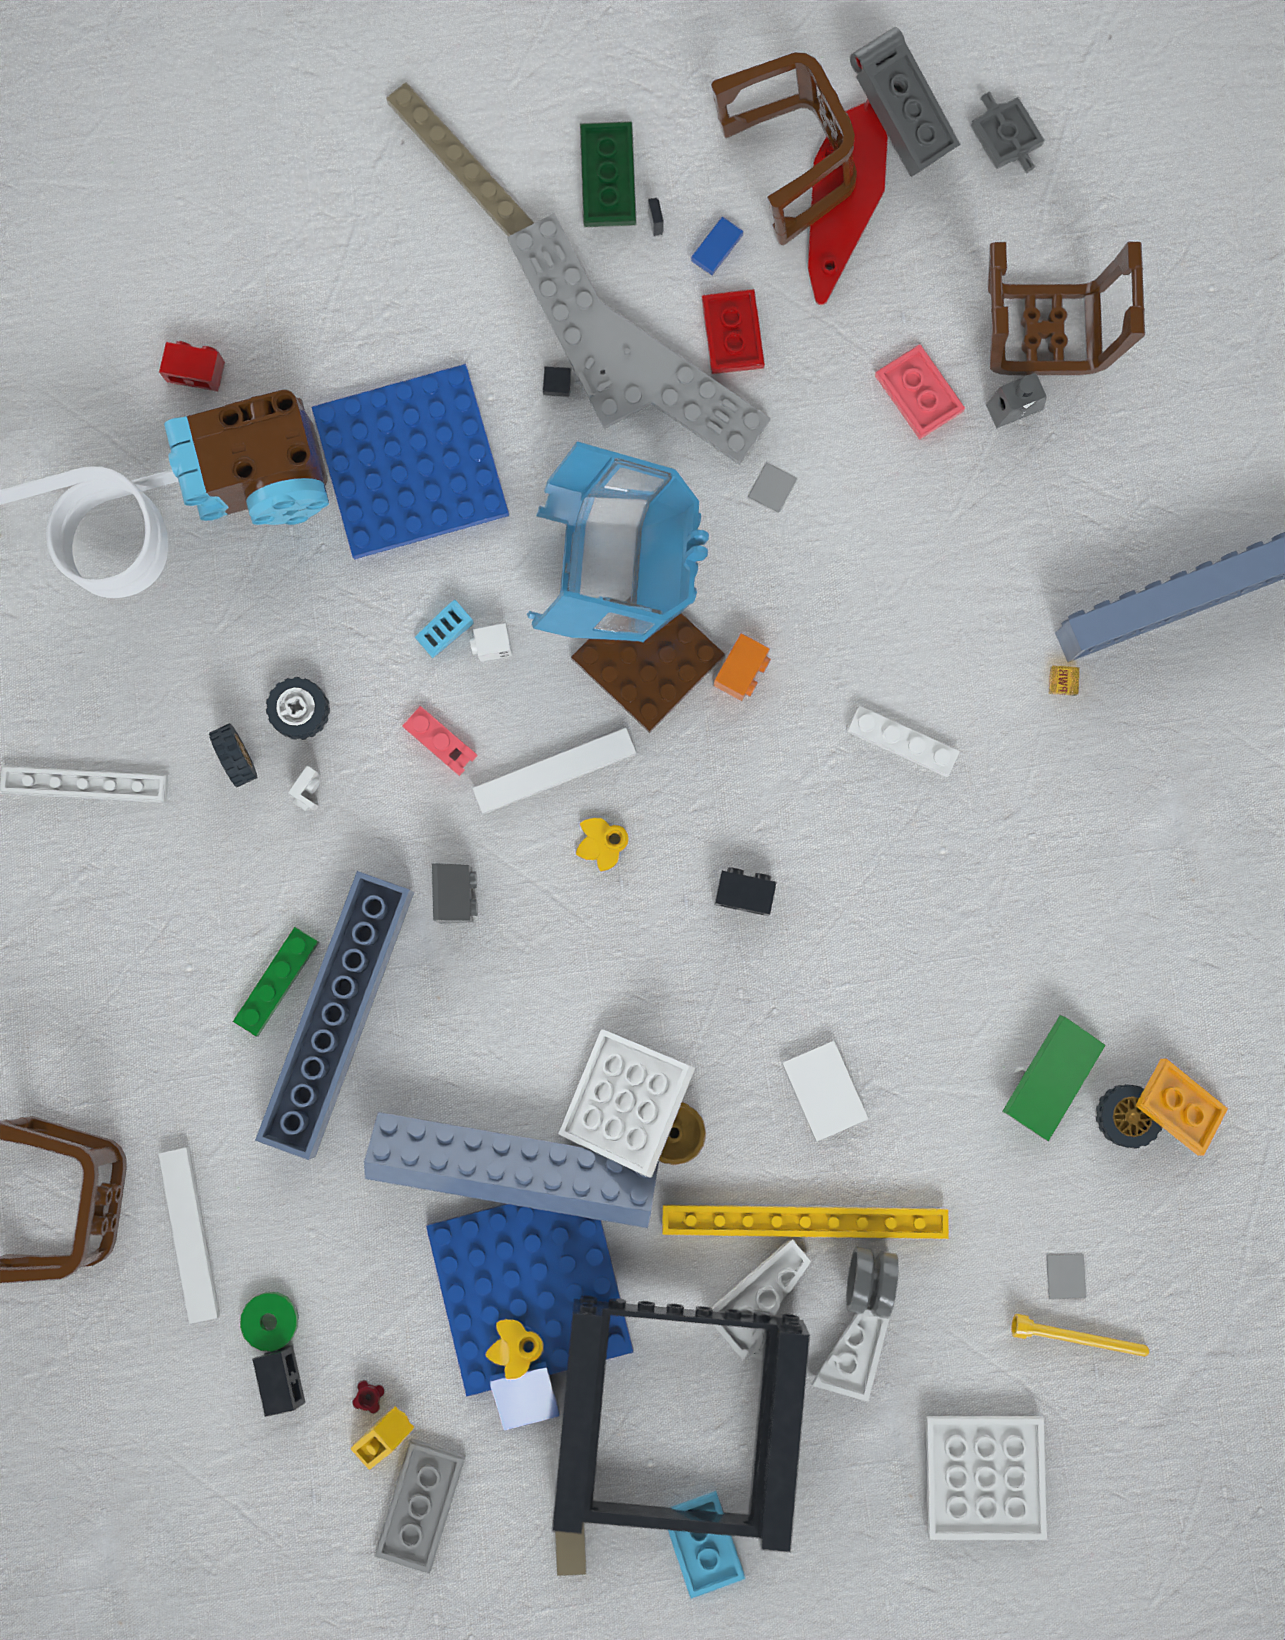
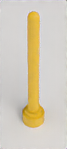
(1024, 1327)

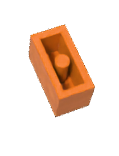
(742, 667)

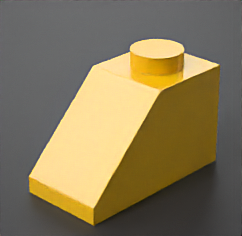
(382, 1437)

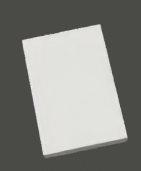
(825, 1091)

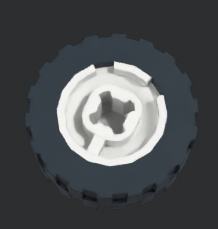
(297, 708)

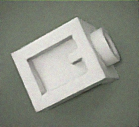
(305, 784)

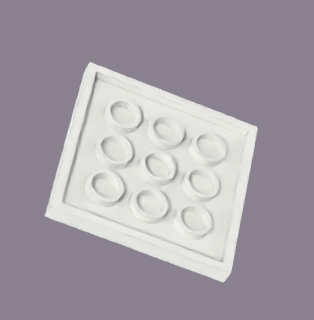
(626, 1102)
(986, 1478)

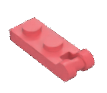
(438, 740)

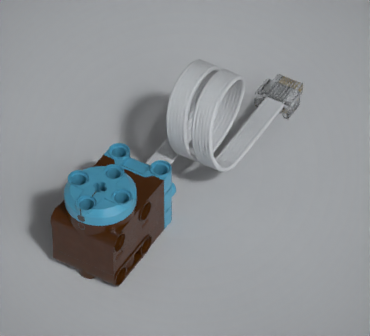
(226, 460)

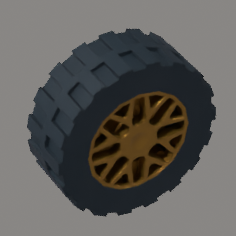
(233, 755)
(1122, 1120)

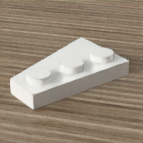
(854, 1358)

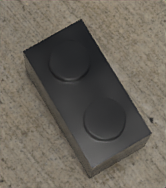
(745, 892)

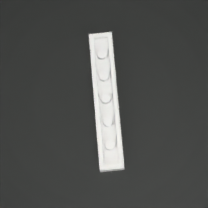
(554, 771)
(84, 784)
(189, 1235)

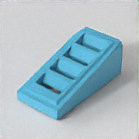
(445, 614)

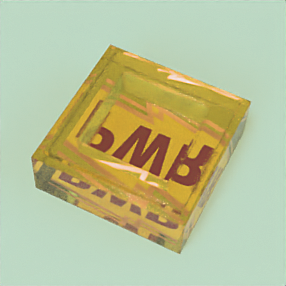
(1064, 680)

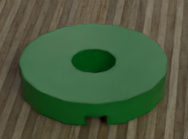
(252, 1326)

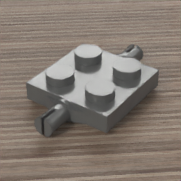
(1007, 132)

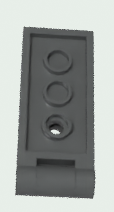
(909, 112)

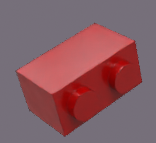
(192, 366)

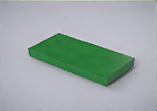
(1054, 1078)

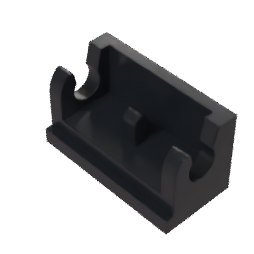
(278, 1381)

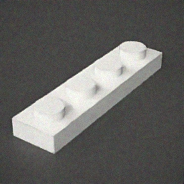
(903, 741)

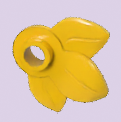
(598, 845)
(510, 1349)

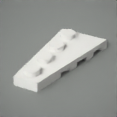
(763, 1292)

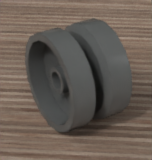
(872, 1282)

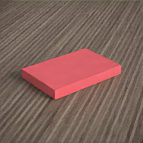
(919, 391)

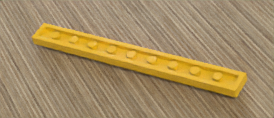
(805, 1221)

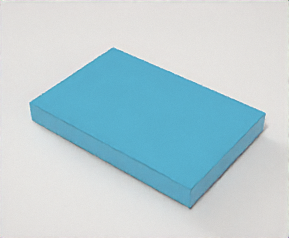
(705, 1559)

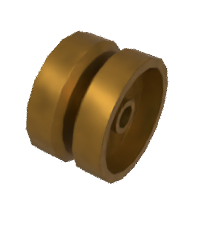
(690, 1140)

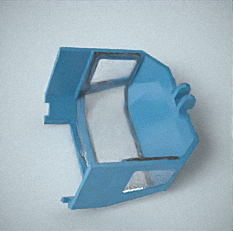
(625, 546)

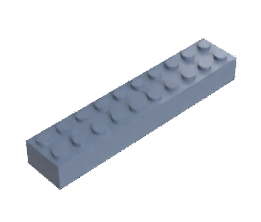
(1174, 599)
(334, 1016)
(507, 1170)

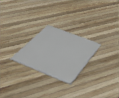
(772, 487)
(1066, 1276)

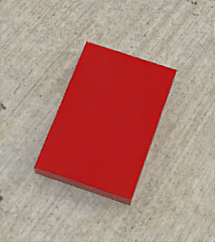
(733, 331)

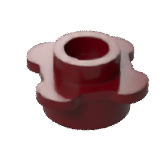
(361, 1402)

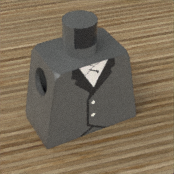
(1021, 399)

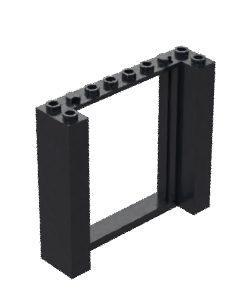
(776, 1434)

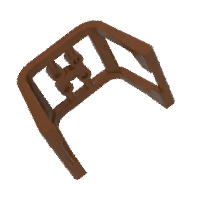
(830, 115)
(1133, 329)
(98, 1205)

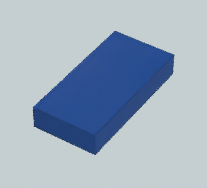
(717, 246)

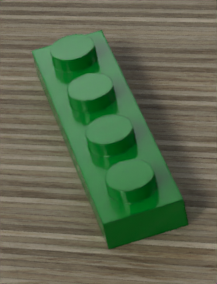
(276, 981)

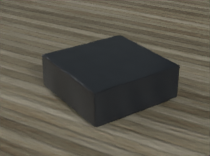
(655, 216)
(557, 381)

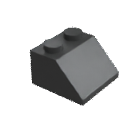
(453, 893)

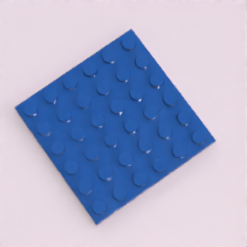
(410, 461)
(522, 1269)

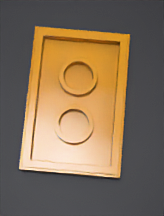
(1181, 1107)

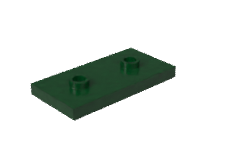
(608, 174)

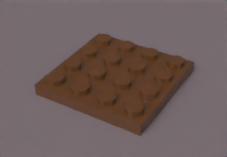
(652, 674)

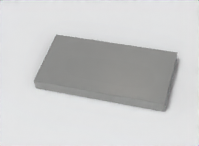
(420, 1506)

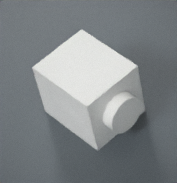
(491, 642)

